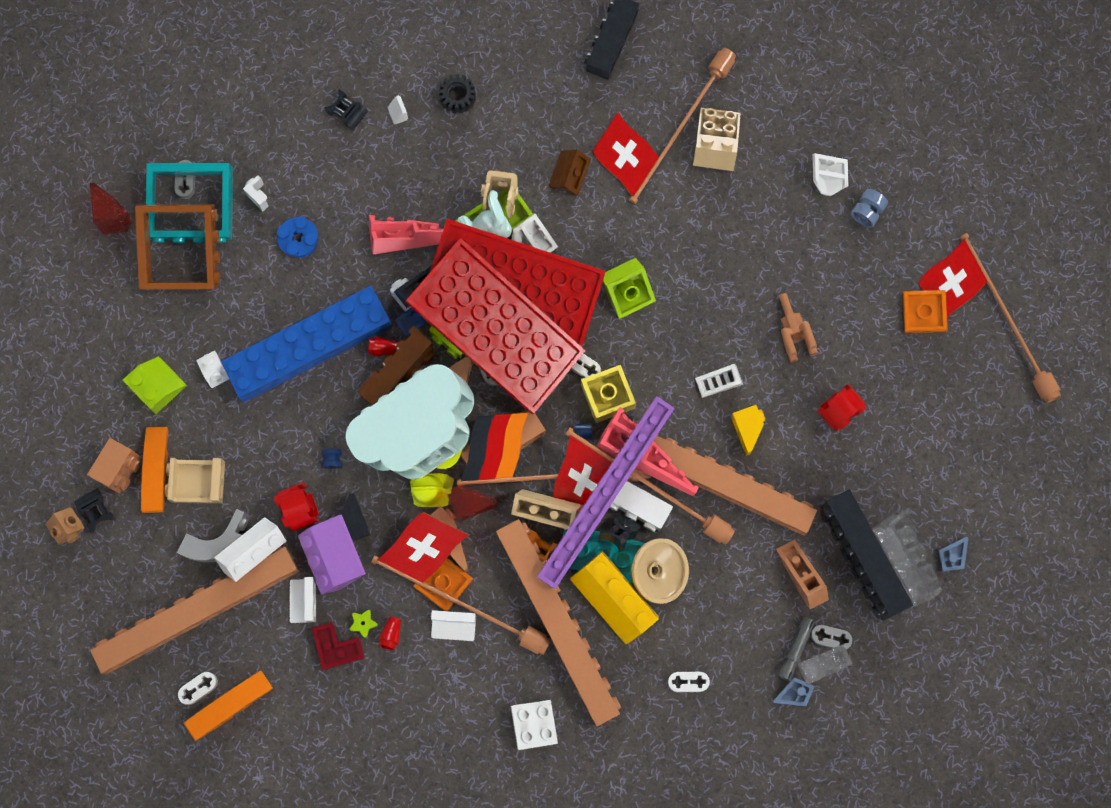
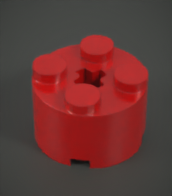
(841, 407)
(297, 507)

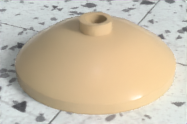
(669, 574)

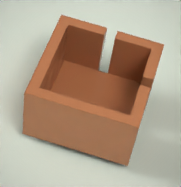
(115, 466)

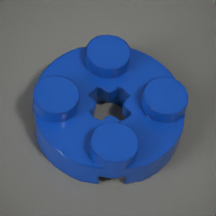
(301, 226)

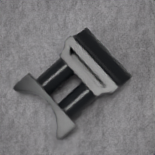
(353, 113)
(93, 500)
(624, 527)

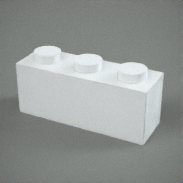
(642, 506)
(250, 549)

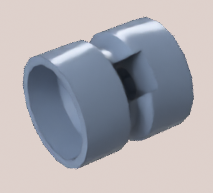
(863, 211)

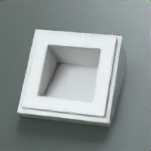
(397, 110)

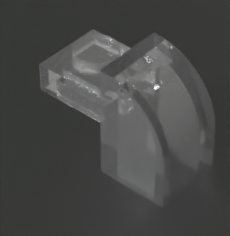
(825, 664)

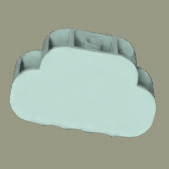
(414, 424)

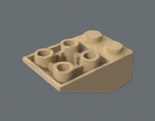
(717, 139)

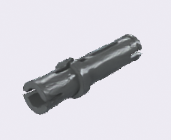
(793, 656)

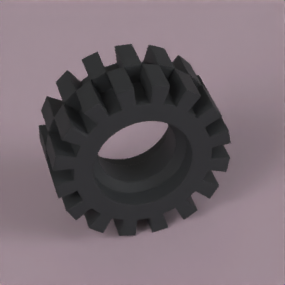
(451, 84)

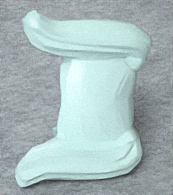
(490, 220)

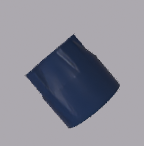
(584, 430)

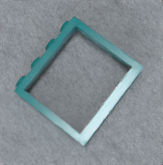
(191, 169)

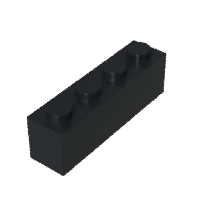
(611, 38)

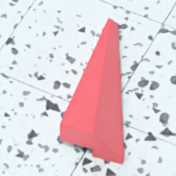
(401, 235)
(654, 461)

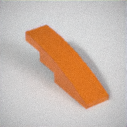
(154, 470)
(228, 705)

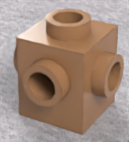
(65, 526)

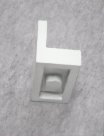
(303, 600)
(453, 625)

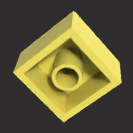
(607, 393)

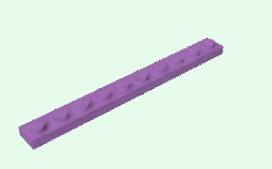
(605, 492)

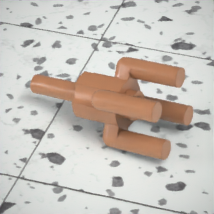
(795, 330)

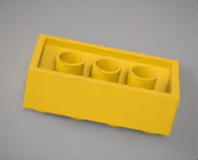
(614, 598)

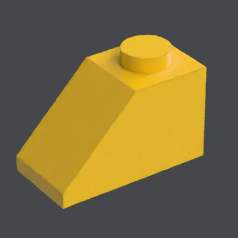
(748, 426)

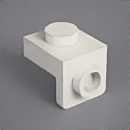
(212, 369)

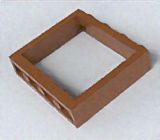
(144, 248)

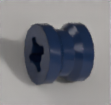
(331, 458)

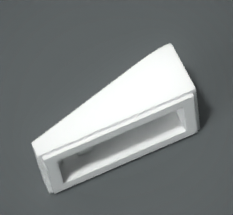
(729, 385)

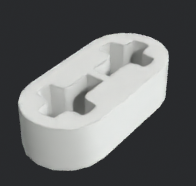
(586, 361)
(688, 676)
(195, 683)

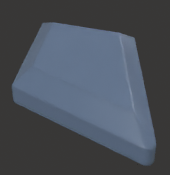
(954, 555)
(795, 693)

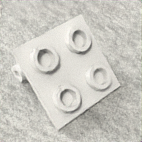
(534, 724)

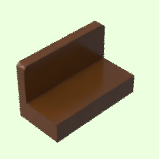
(570, 171)

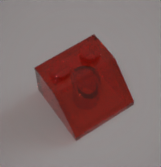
(108, 212)
(470, 502)

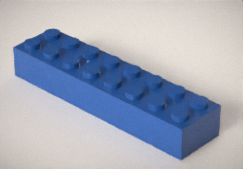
(306, 344)

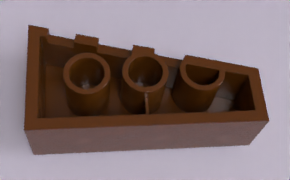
(398, 367)

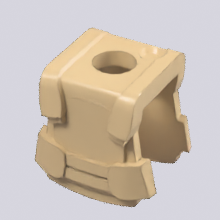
(493, 182)

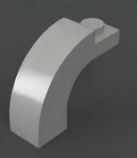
(204, 550)

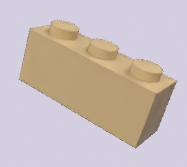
(545, 509)

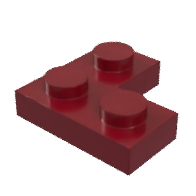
(331, 651)

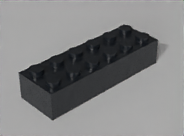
(865, 555)

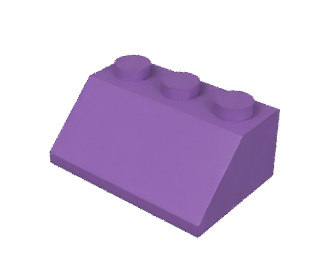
(331, 555)

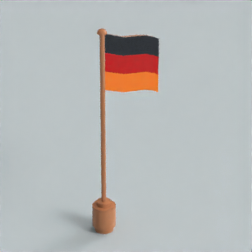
(496, 451)

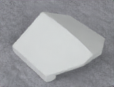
(829, 174)
(534, 234)

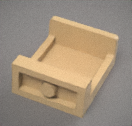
(195, 481)

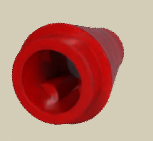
(381, 346)
(390, 634)

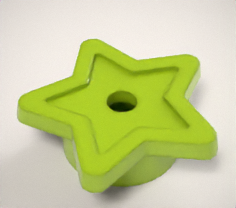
(363, 629)

